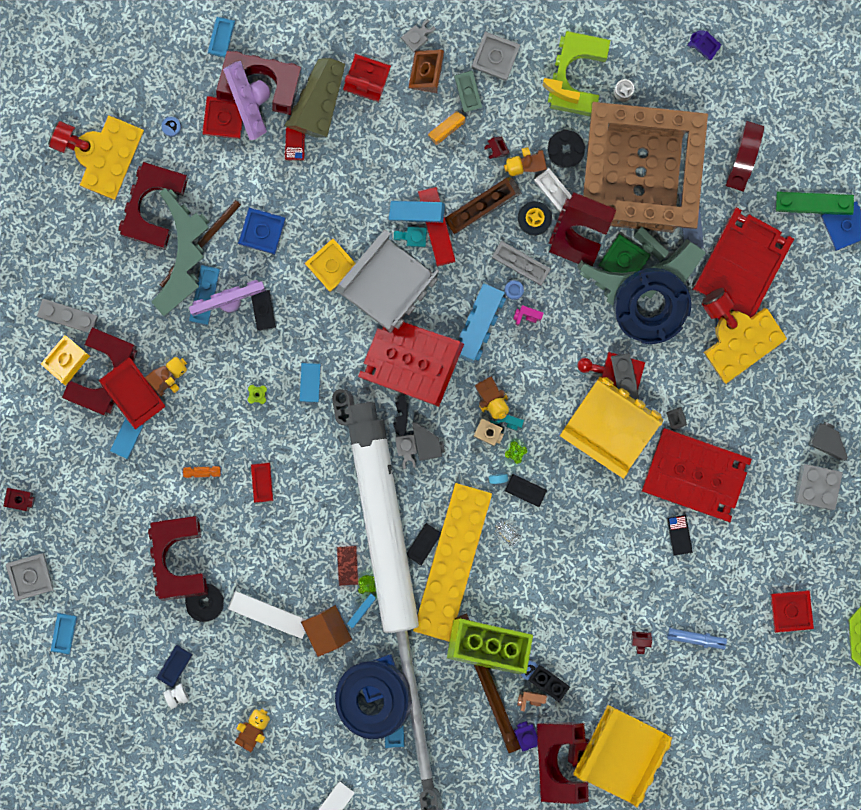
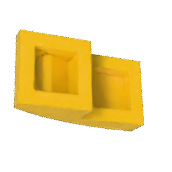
(555, 88)

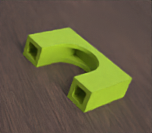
(576, 47)

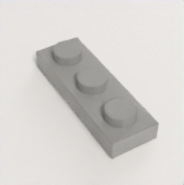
(521, 263)
(67, 316)

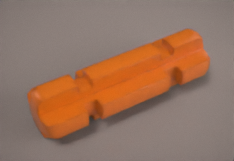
(188, 472)

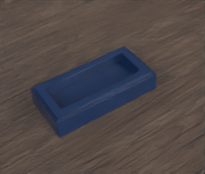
(174, 666)

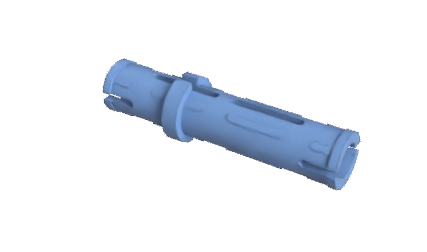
(697, 638)

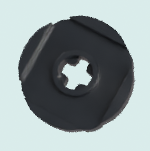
(566, 138)
(207, 613)

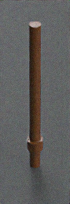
(210, 233)

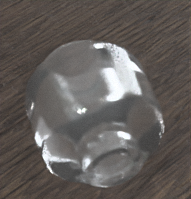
(507, 533)

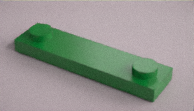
(815, 203)

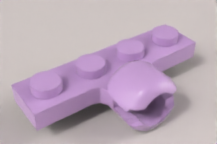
(248, 98)
(228, 300)

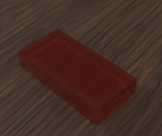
(347, 565)

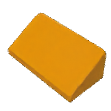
(446, 127)

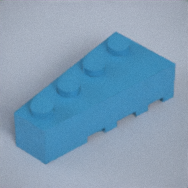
(479, 321)

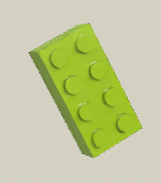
(489, 646)

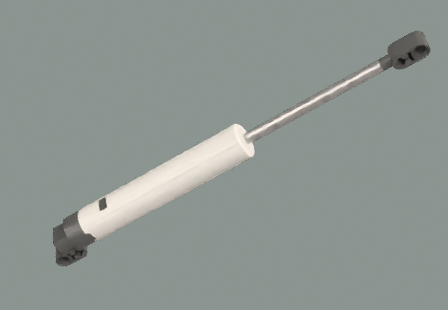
(387, 555)

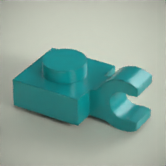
(414, 236)
(512, 422)

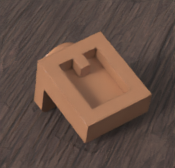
(534, 698)

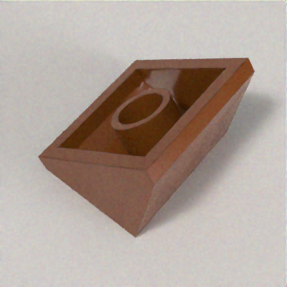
(426, 70)
(326, 631)

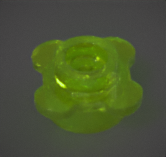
(516, 457)
(366, 580)

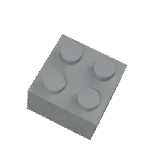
(818, 487)

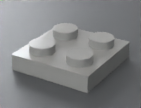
(495, 56)
(29, 577)

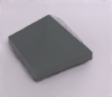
(676, 418)

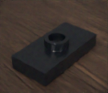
(263, 311)

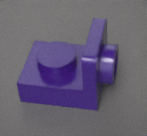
(704, 44)
(526, 736)

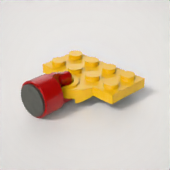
(102, 153)
(739, 337)

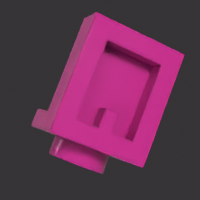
(531, 315)

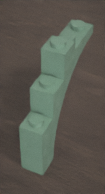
(188, 255)
(680, 263)

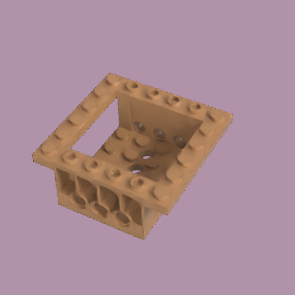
(613, 158)

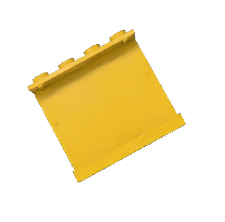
(612, 426)
(623, 756)

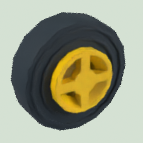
(535, 211)

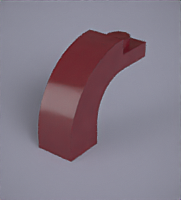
(746, 156)

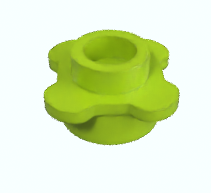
(258, 399)

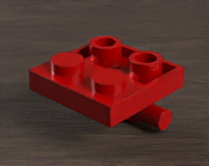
(366, 78)

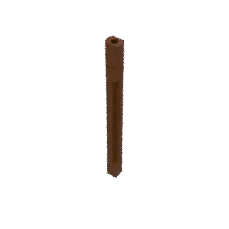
(508, 734)

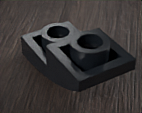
(401, 421)
(549, 683)

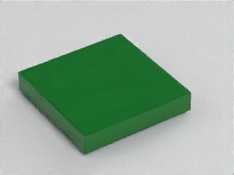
(624, 257)

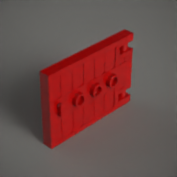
(744, 262)
(411, 361)
(695, 475)

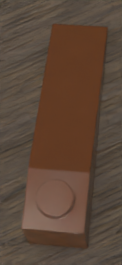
(483, 205)

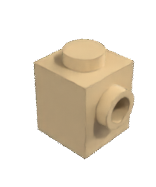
(489, 432)

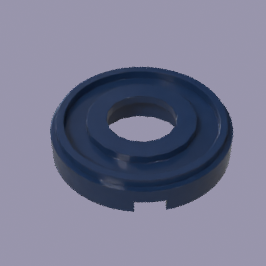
(664, 324)
(394, 691)

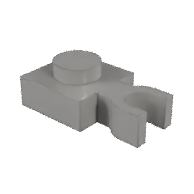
(416, 37)
(406, 447)

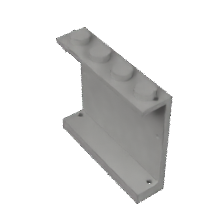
(386, 283)

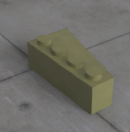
(318, 99)

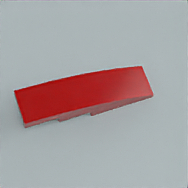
(438, 232)

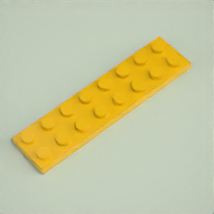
(452, 561)

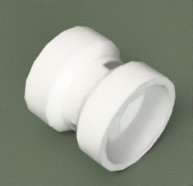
(626, 87)
(176, 696)

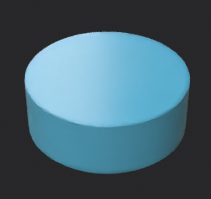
(498, 478)

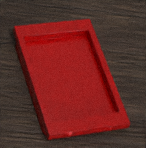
(132, 393)

